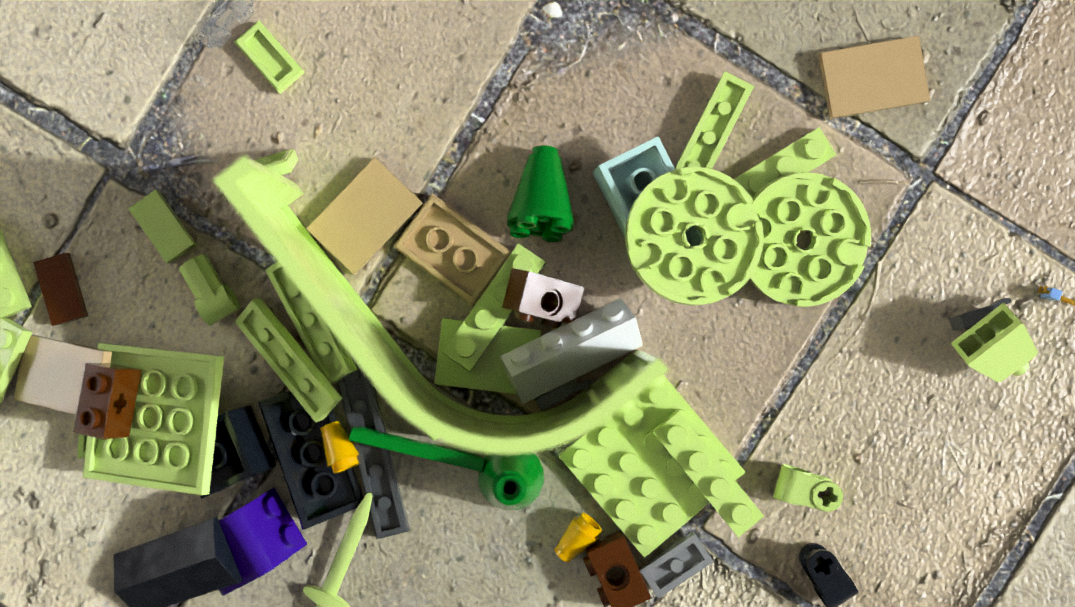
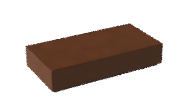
(60, 289)

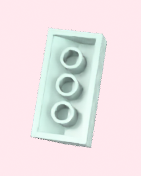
(629, 174)

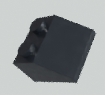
(238, 450)

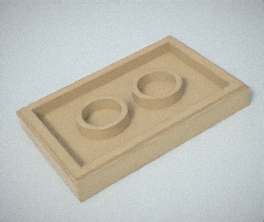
(874, 77)
(364, 216)
(452, 249)
(54, 372)

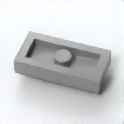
(675, 564)

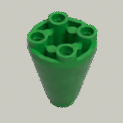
(542, 198)
(521, 469)

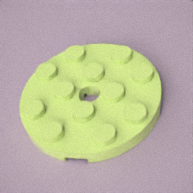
(659, 243)
(837, 246)

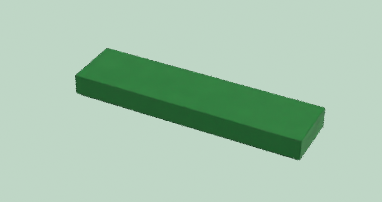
(416, 448)

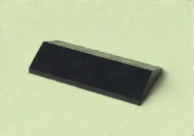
(301, 455)
(175, 567)

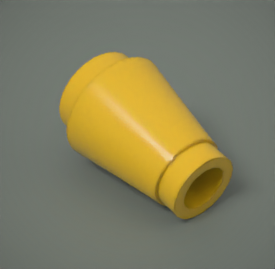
(338, 449)
(579, 535)

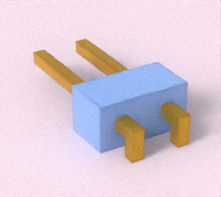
(1054, 295)

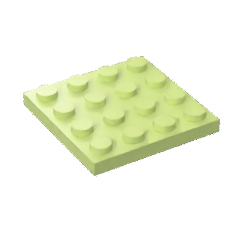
(170, 425)
(635, 473)

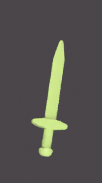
(327, 594)

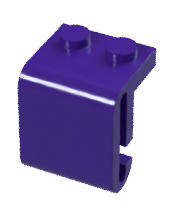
(260, 537)

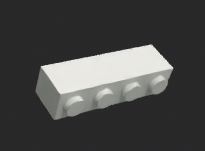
(572, 350)

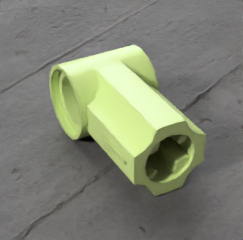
(212, 297)

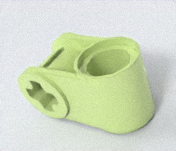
(802, 488)

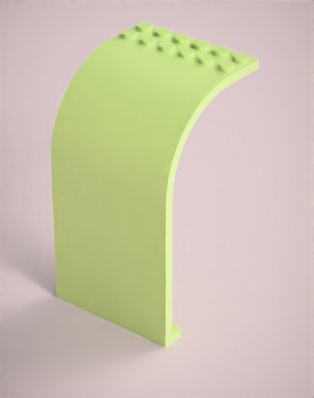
(264, 203)

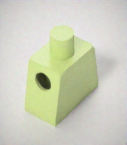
(997, 345)

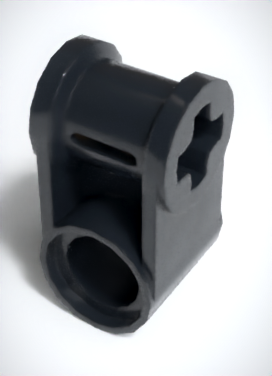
(829, 577)

